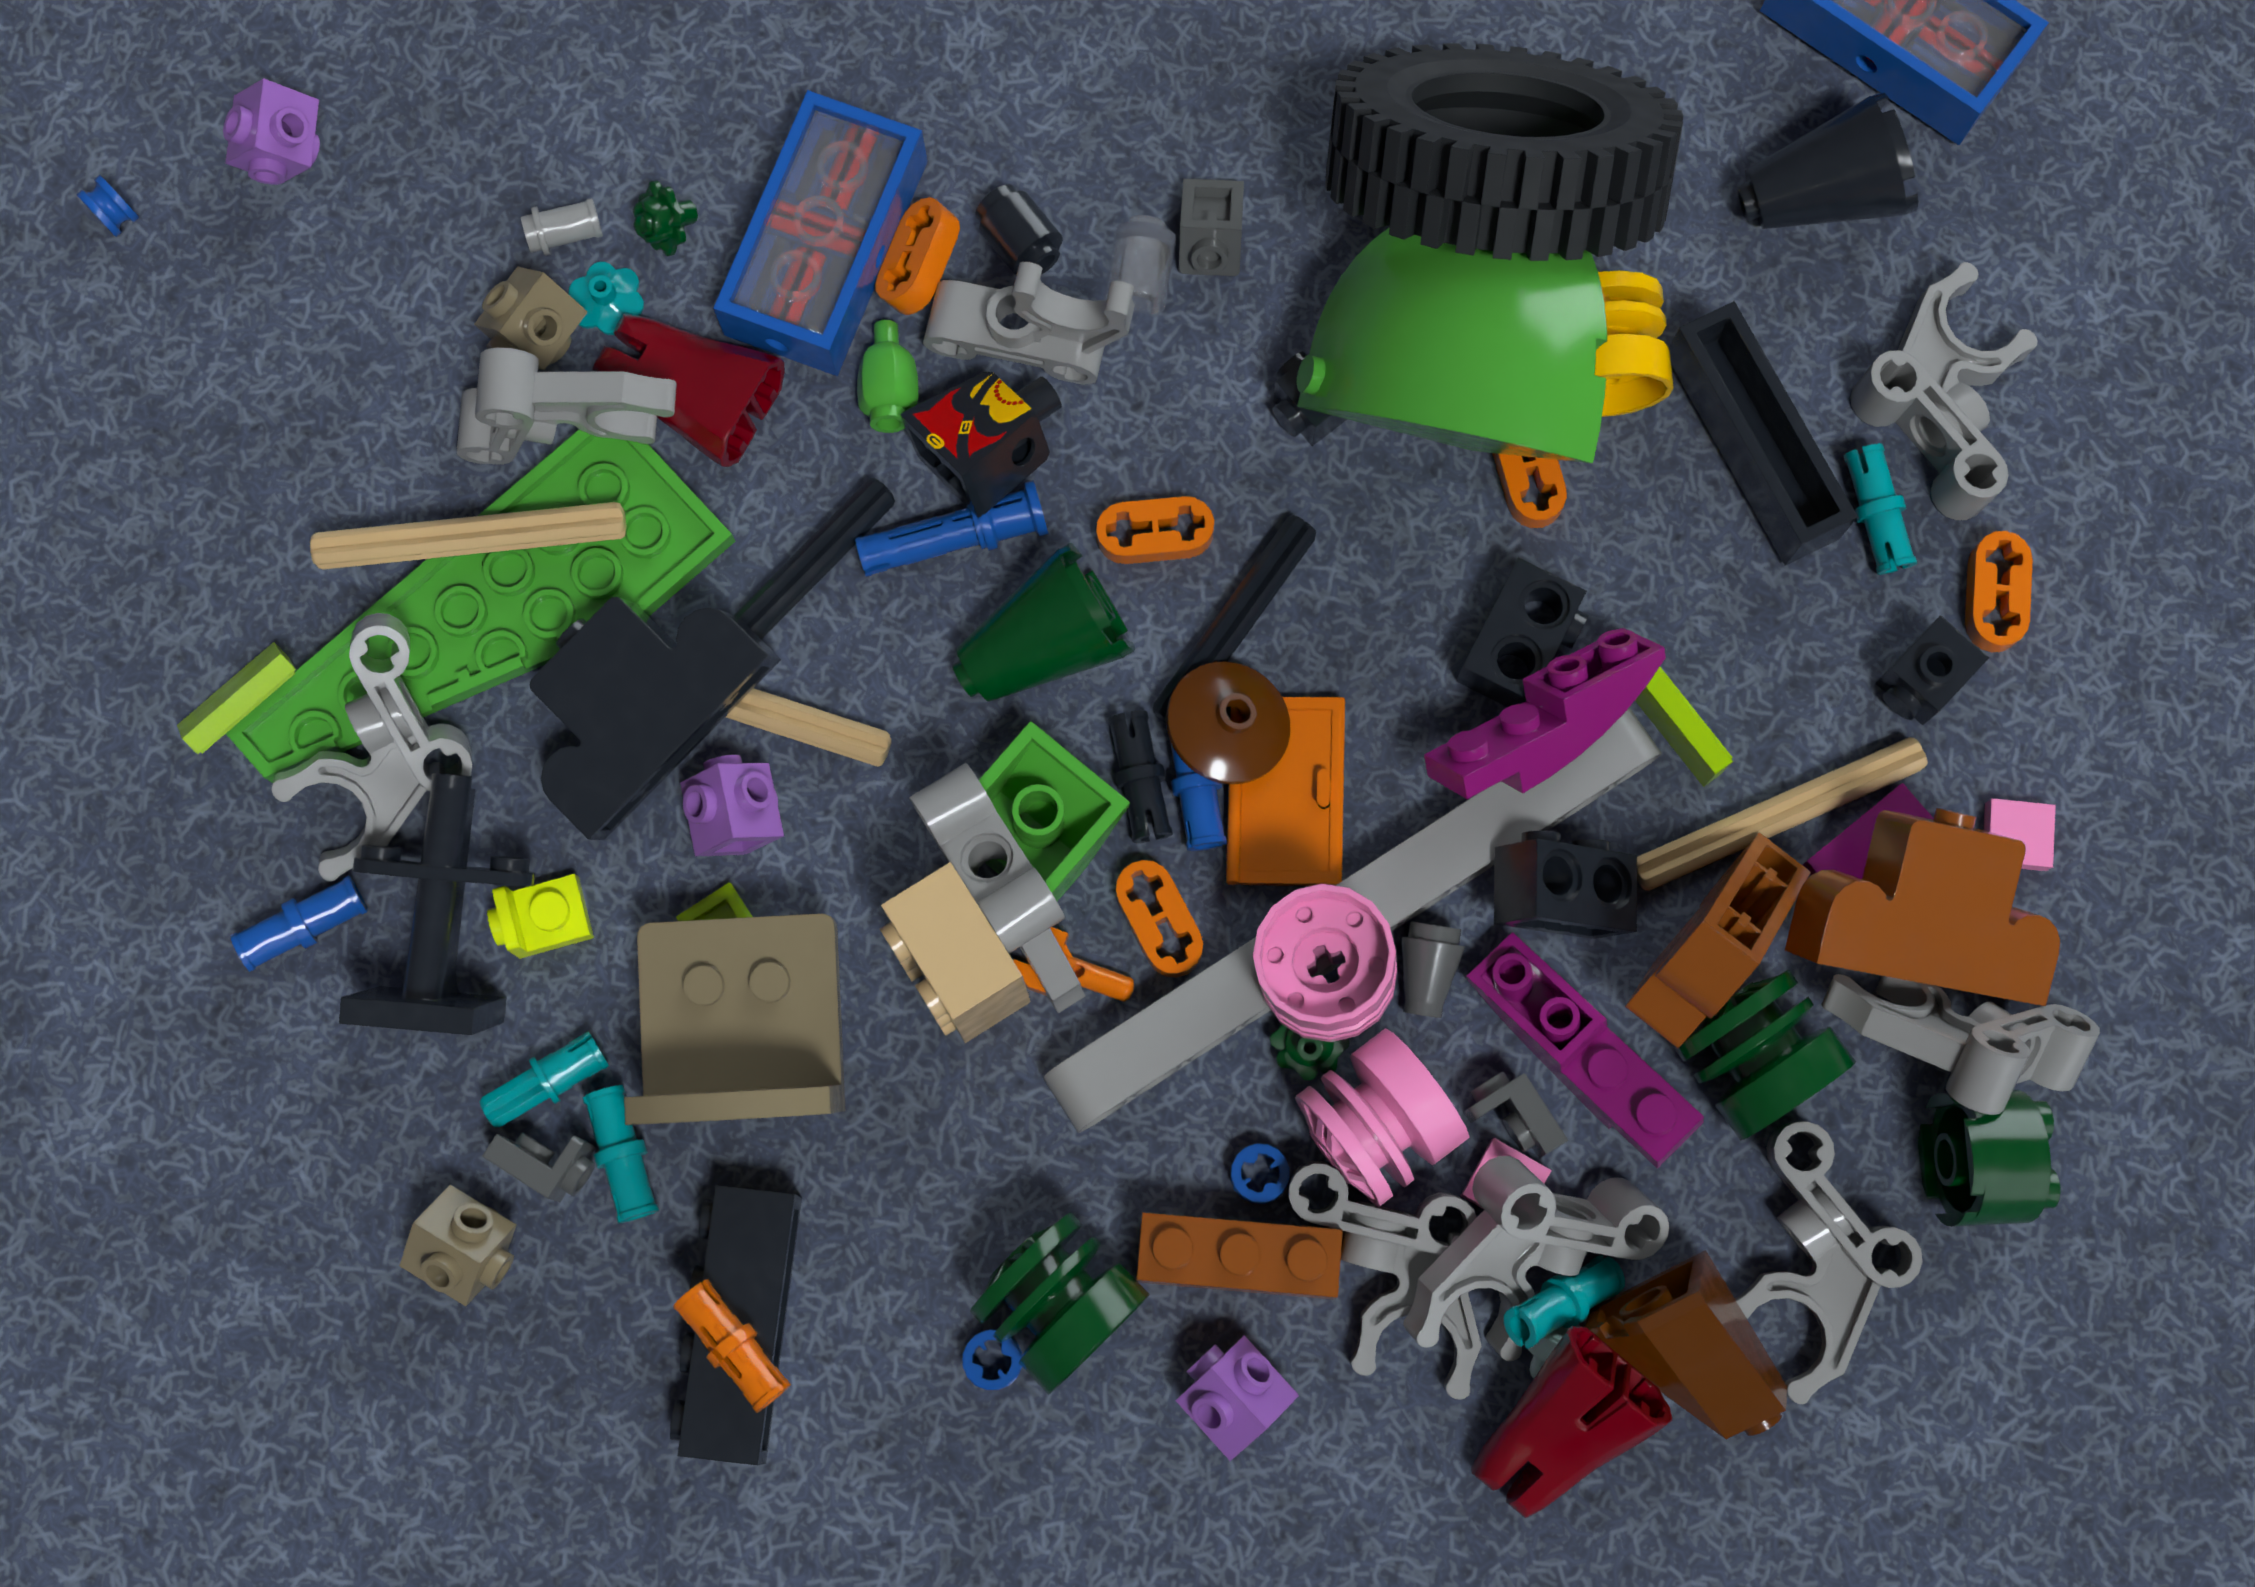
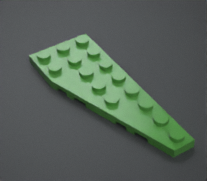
(502, 611)

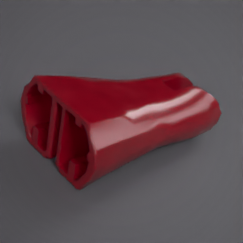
(713, 380)
(1570, 1422)

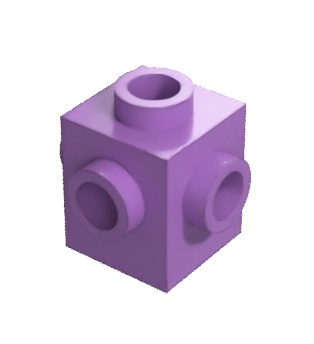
(272, 132)
(731, 807)
(1235, 1396)

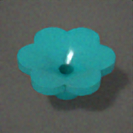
(608, 306)

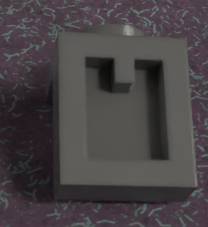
(1211, 227)
(1529, 1118)
(530, 1164)

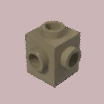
(530, 316)
(459, 1246)

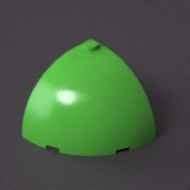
(1463, 349)

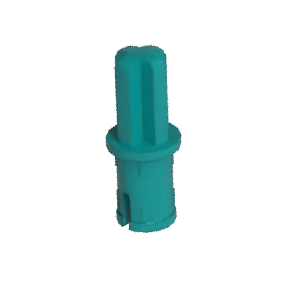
(545, 1080)

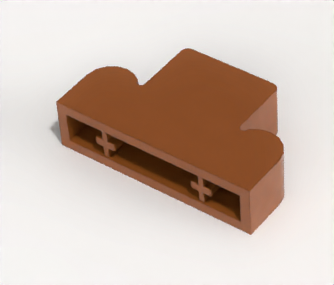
(1930, 911)
(1719, 942)

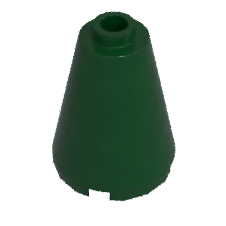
(1043, 632)

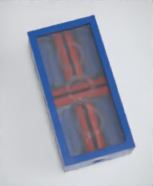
(1925, 55)
(821, 233)

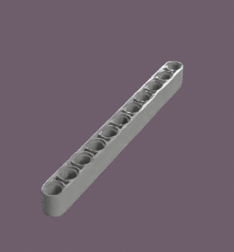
(1400, 886)

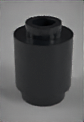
(1018, 229)

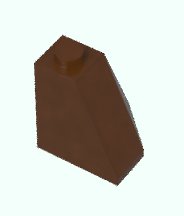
(1695, 1347)

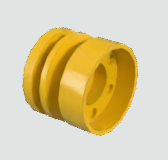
(1633, 358)

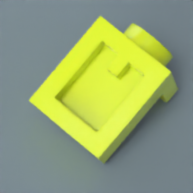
(540, 916)

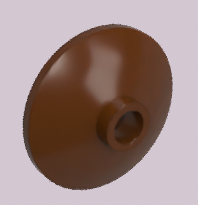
(1214, 743)

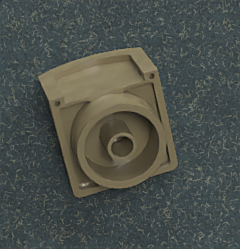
(739, 1019)

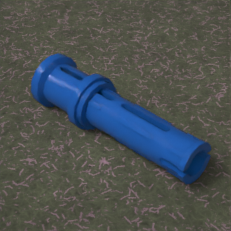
(932, 537)

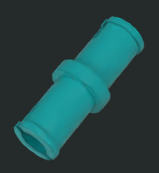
(1880, 509)
(620, 1154)
(1564, 1301)

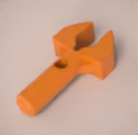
(1090, 975)

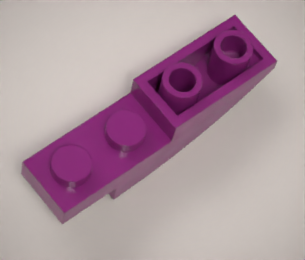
(1562, 717)
(1583, 1051)

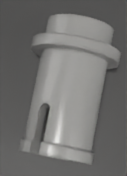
(560, 226)

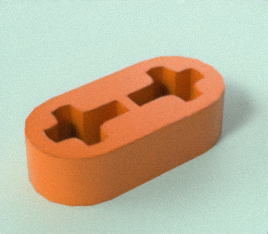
(917, 256)
(1515, 485)
(1155, 515)
(1984, 590)
(1172, 910)

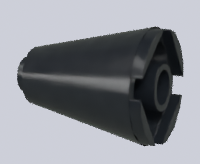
(1835, 172)

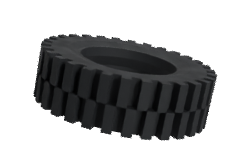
(1502, 151)

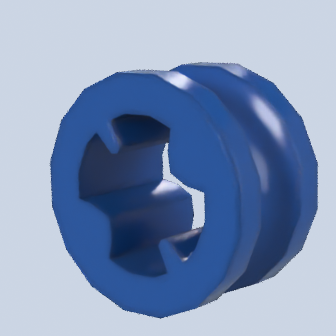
(108, 206)
(1248, 1157)
(975, 1371)

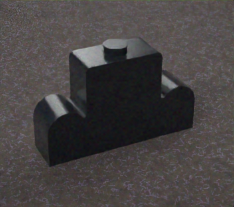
(638, 703)

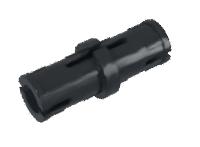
(1140, 776)

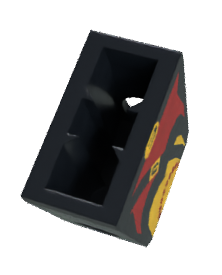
(983, 436)

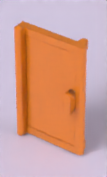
(1275, 821)

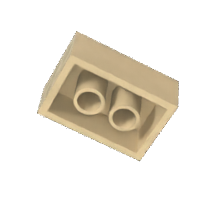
(949, 941)

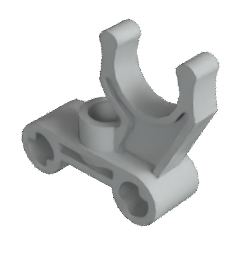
(1062, 333)
(1934, 402)
(523, 405)
(393, 734)
(1014, 901)
(1982, 1051)
(1529, 1228)
(1397, 1245)
(1840, 1247)

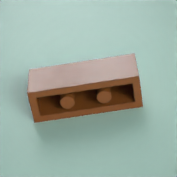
(1239, 1256)

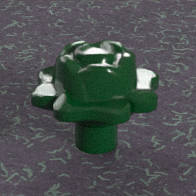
(662, 218)
(1306, 1054)

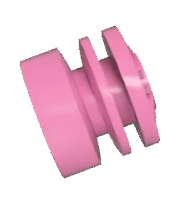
(1333, 925)
(1383, 1116)

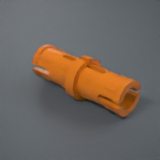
(731, 1345)

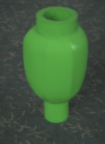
(887, 380)

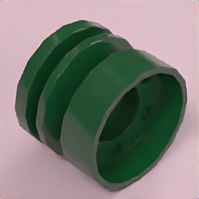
(1765, 1055)
(1058, 1301)

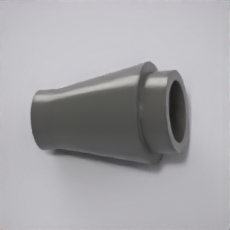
(1429, 967)

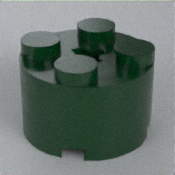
(1989, 1164)

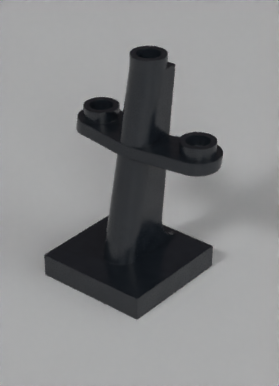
(430, 988)

